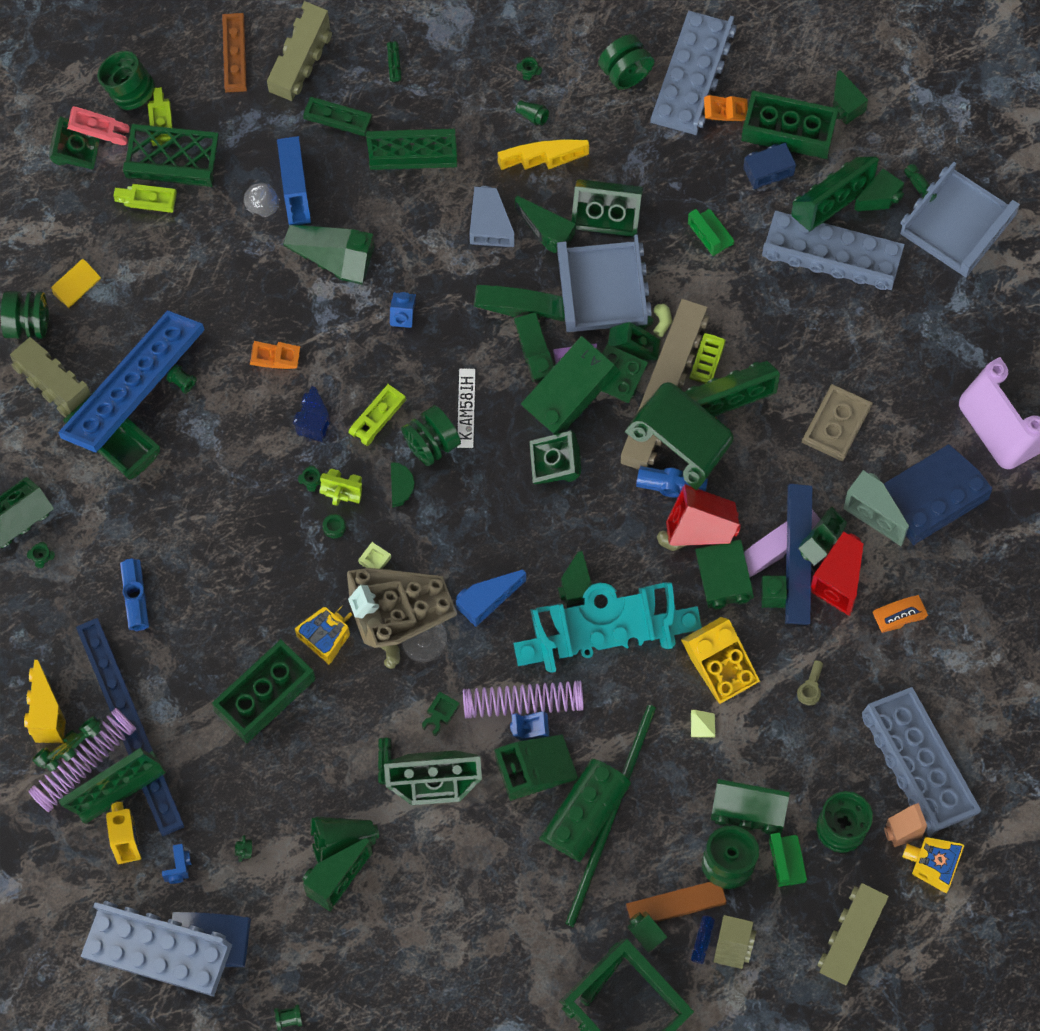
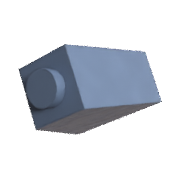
(489, 219)

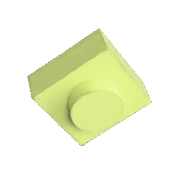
(374, 557)

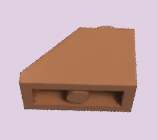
(906, 826)

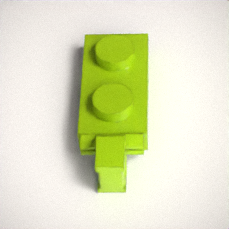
(160, 115)
(147, 197)

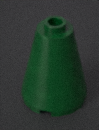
(337, 834)

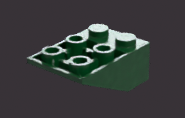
(534, 765)

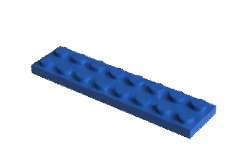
(131, 381)

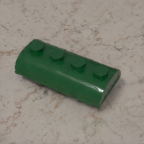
(127, 448)
(586, 809)

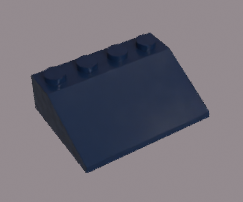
(937, 492)

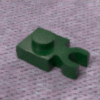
(441, 710)

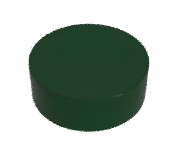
(334, 526)

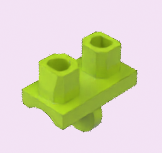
(341, 489)

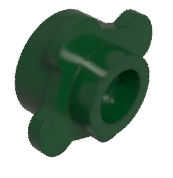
(529, 62)
(304, 478)
(37, 549)
(243, 848)

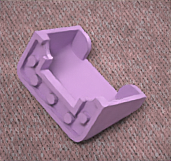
(997, 421)

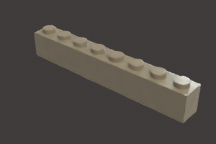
(670, 368)

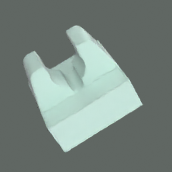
(362, 601)

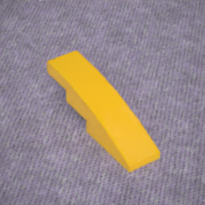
(549, 152)

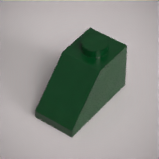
(848, 99)
(880, 193)
(634, 341)
(575, 582)

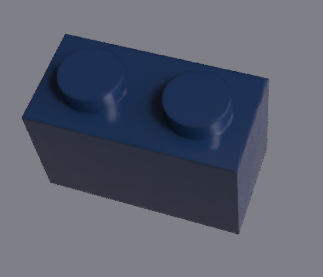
(769, 165)

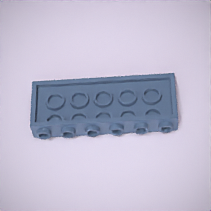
(693, 72)
(833, 251)
(920, 760)
(157, 948)

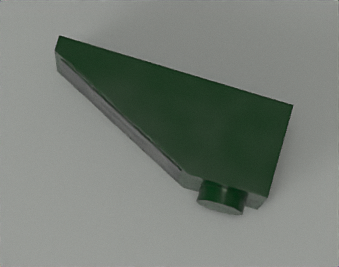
(545, 225)

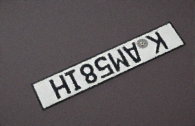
(466, 407)

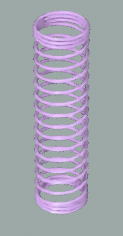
(576, 699)
(43, 800)

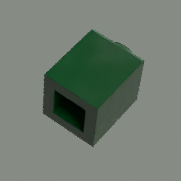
(773, 592)
(646, 931)

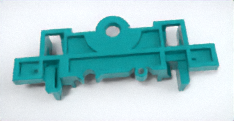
(606, 627)

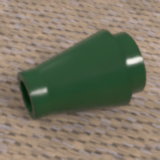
(533, 112)

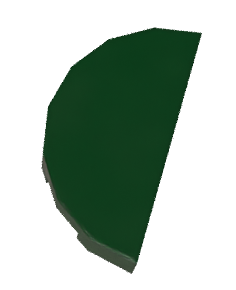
(402, 484)

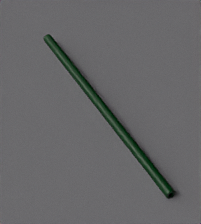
(603, 835)

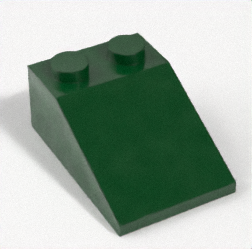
(334, 875)

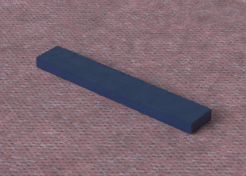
(797, 568)

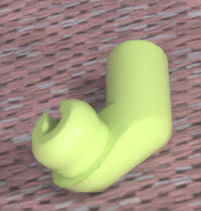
(665, 319)

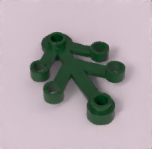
(51, 761)

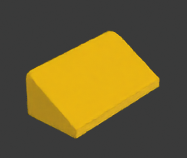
(75, 283)

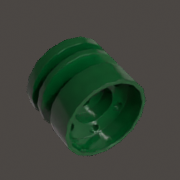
(126, 80)
(21, 315)
(433, 433)
(846, 809)

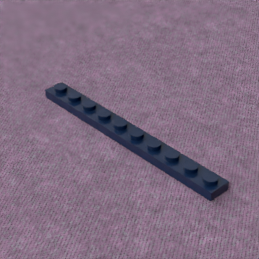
(118, 697)

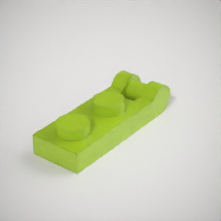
(377, 414)

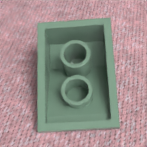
(874, 506)

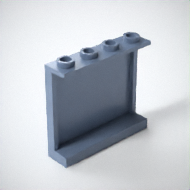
(959, 222)
(603, 285)

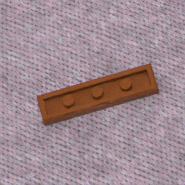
(234, 52)
(679, 902)

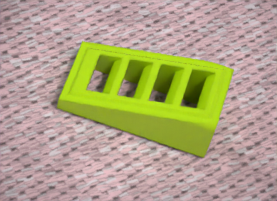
(712, 345)

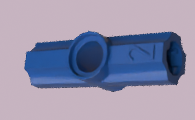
(666, 481)
(135, 607)

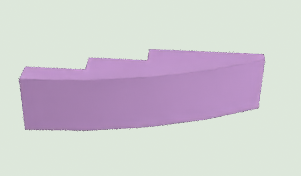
(770, 548)

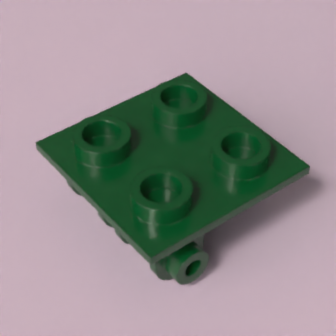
(626, 380)

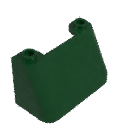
(684, 429)

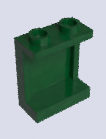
(724, 574)

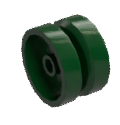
(626, 62)
(730, 857)

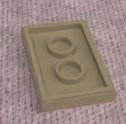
(837, 422)

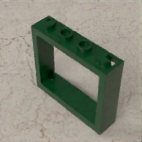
(648, 972)

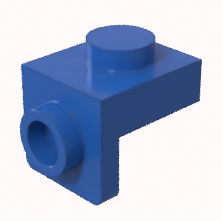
(402, 309)
(530, 726)
(182, 860)

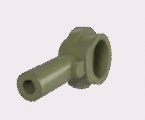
(809, 692)

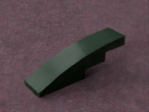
(519, 301)

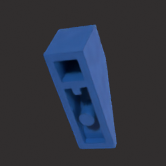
(486, 596)

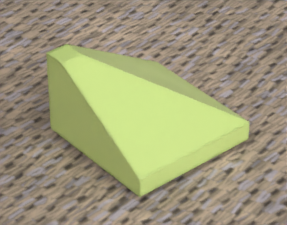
(702, 724)

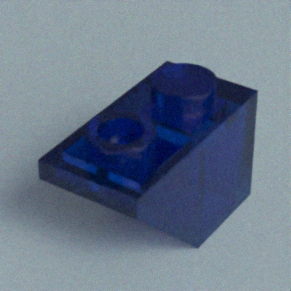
(313, 418)

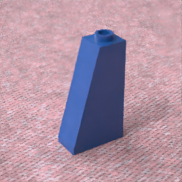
(293, 181)

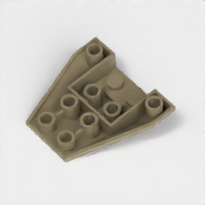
(406, 603)

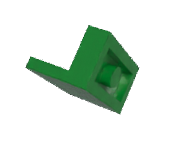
(710, 231)
(787, 859)

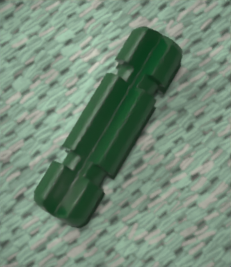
(394, 61)
(918, 181)
(384, 755)

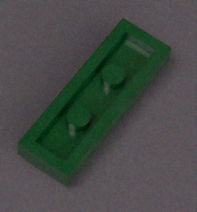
(337, 116)

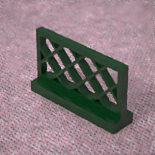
(406, 156)
(164, 171)
(113, 785)

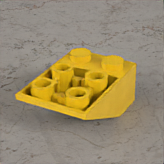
(720, 659)
(45, 718)

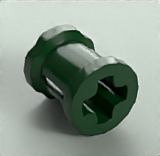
(181, 379)
(288, 1017)

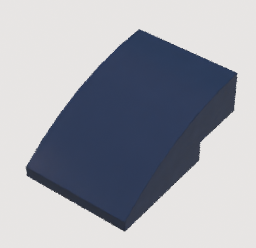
(233, 927)

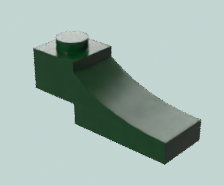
(533, 346)
(823, 536)

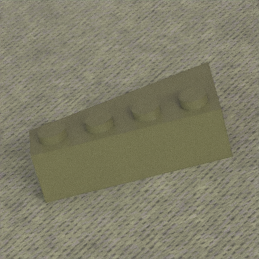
(300, 52)
(49, 377)
(853, 934)
(735, 942)

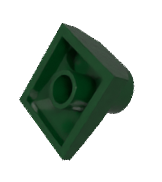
(72, 146)
(555, 458)

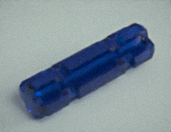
(702, 939)

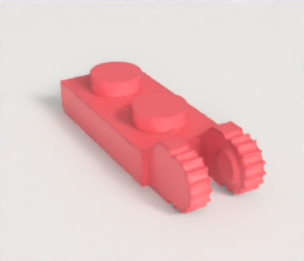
(97, 125)

